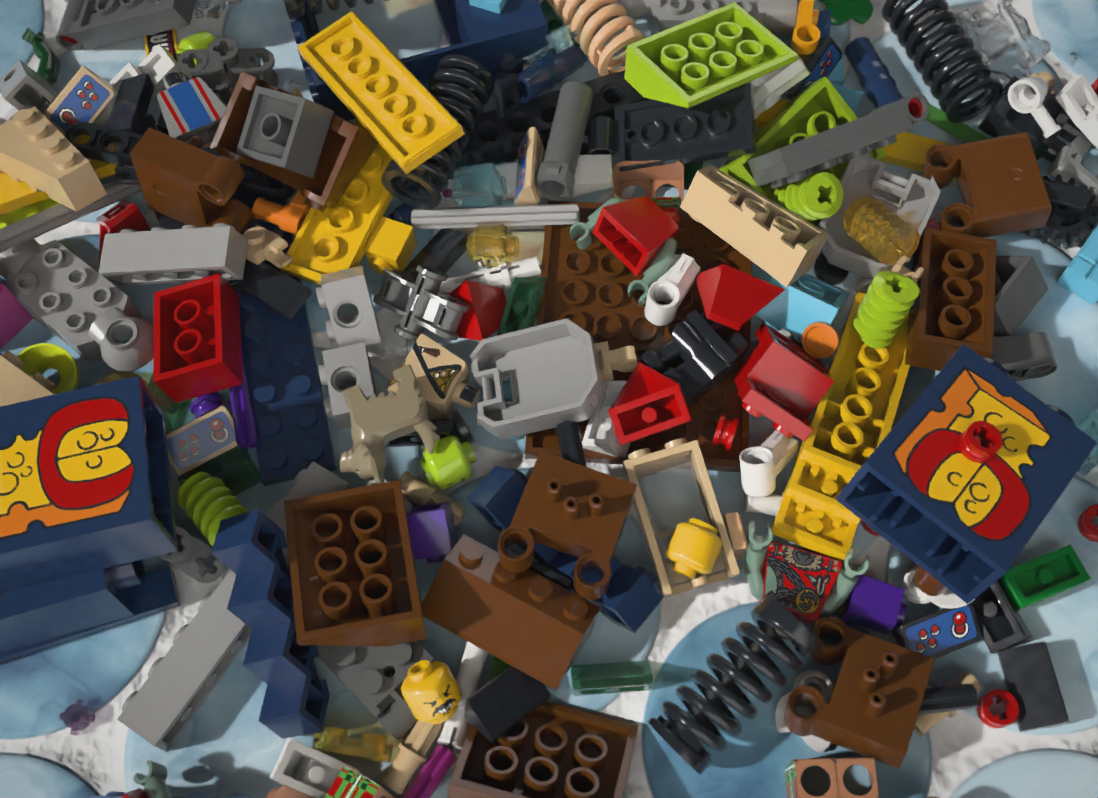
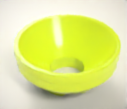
(48, 356)

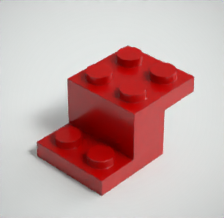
(782, 383)

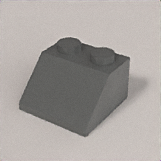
(284, 131)
(1017, 292)

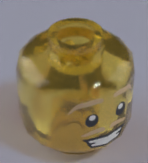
(492, 245)

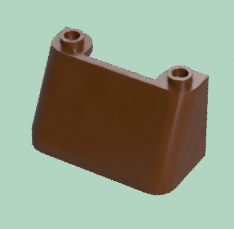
(341, 158)

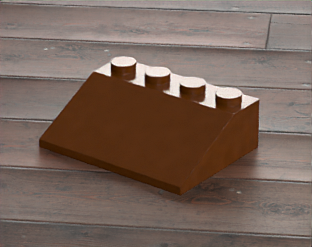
(353, 568)
(547, 756)

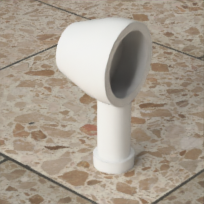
(1025, 101)

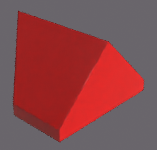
(119, 217)
(733, 295)
(485, 310)
(647, 405)

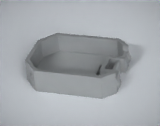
(861, 180)
(550, 375)

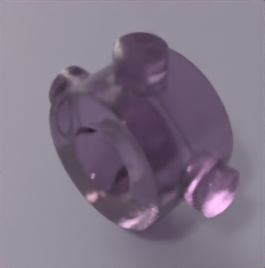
(77, 717)

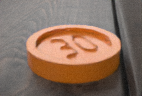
(820, 339)

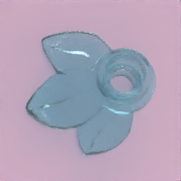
(558, 39)

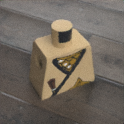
(440, 377)

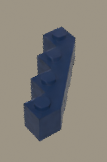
(630, 590)
(263, 600)

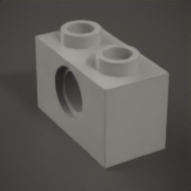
(348, 287)
(341, 367)

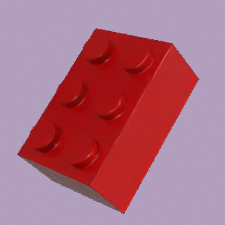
(197, 338)

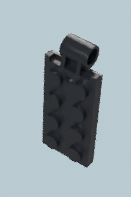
(675, 133)

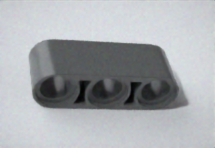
(1025, 355)

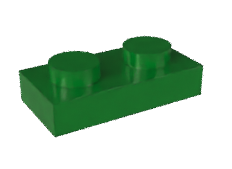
(1044, 577)

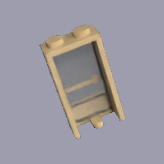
(671, 491)

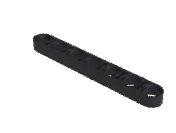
(103, 136)

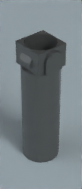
(565, 140)

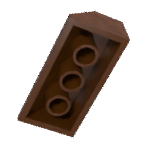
(953, 298)
(509, 613)

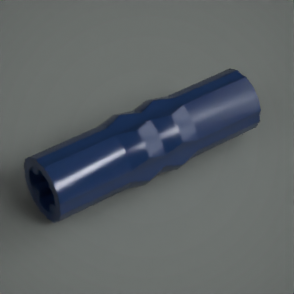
(549, 71)
(872, 72)

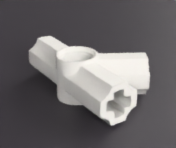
(772, 85)

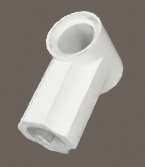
(670, 289)
(764, 462)

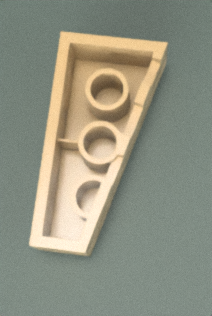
(47, 161)
(754, 225)

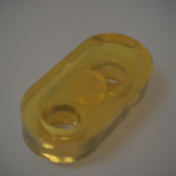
(370, 747)

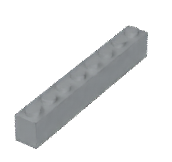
(208, 644)

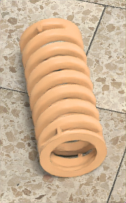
(592, 44)

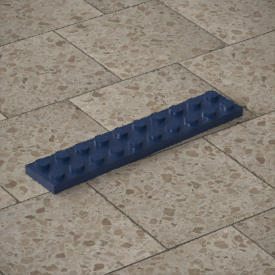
(283, 379)

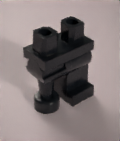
(1005, 121)
(704, 354)

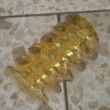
(880, 230)

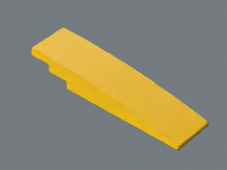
(846, 431)

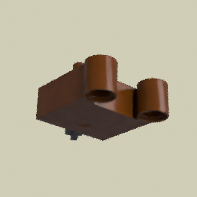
(186, 181)

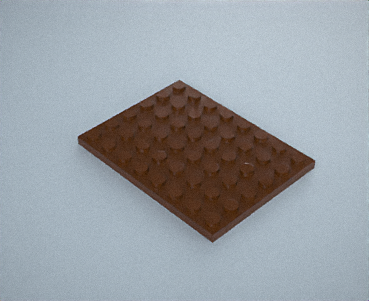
(593, 293)

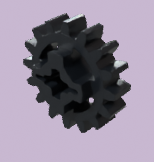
(1068, 222)

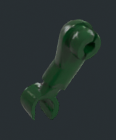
(49, 62)

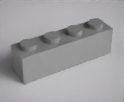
(173, 255)

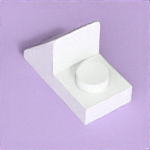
(306, 769)

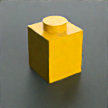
(390, 245)

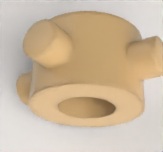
(1048, 78)

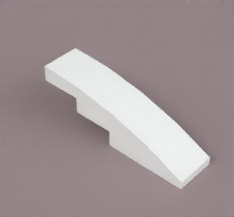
(156, 64)
(1081, 106)
(591, 175)

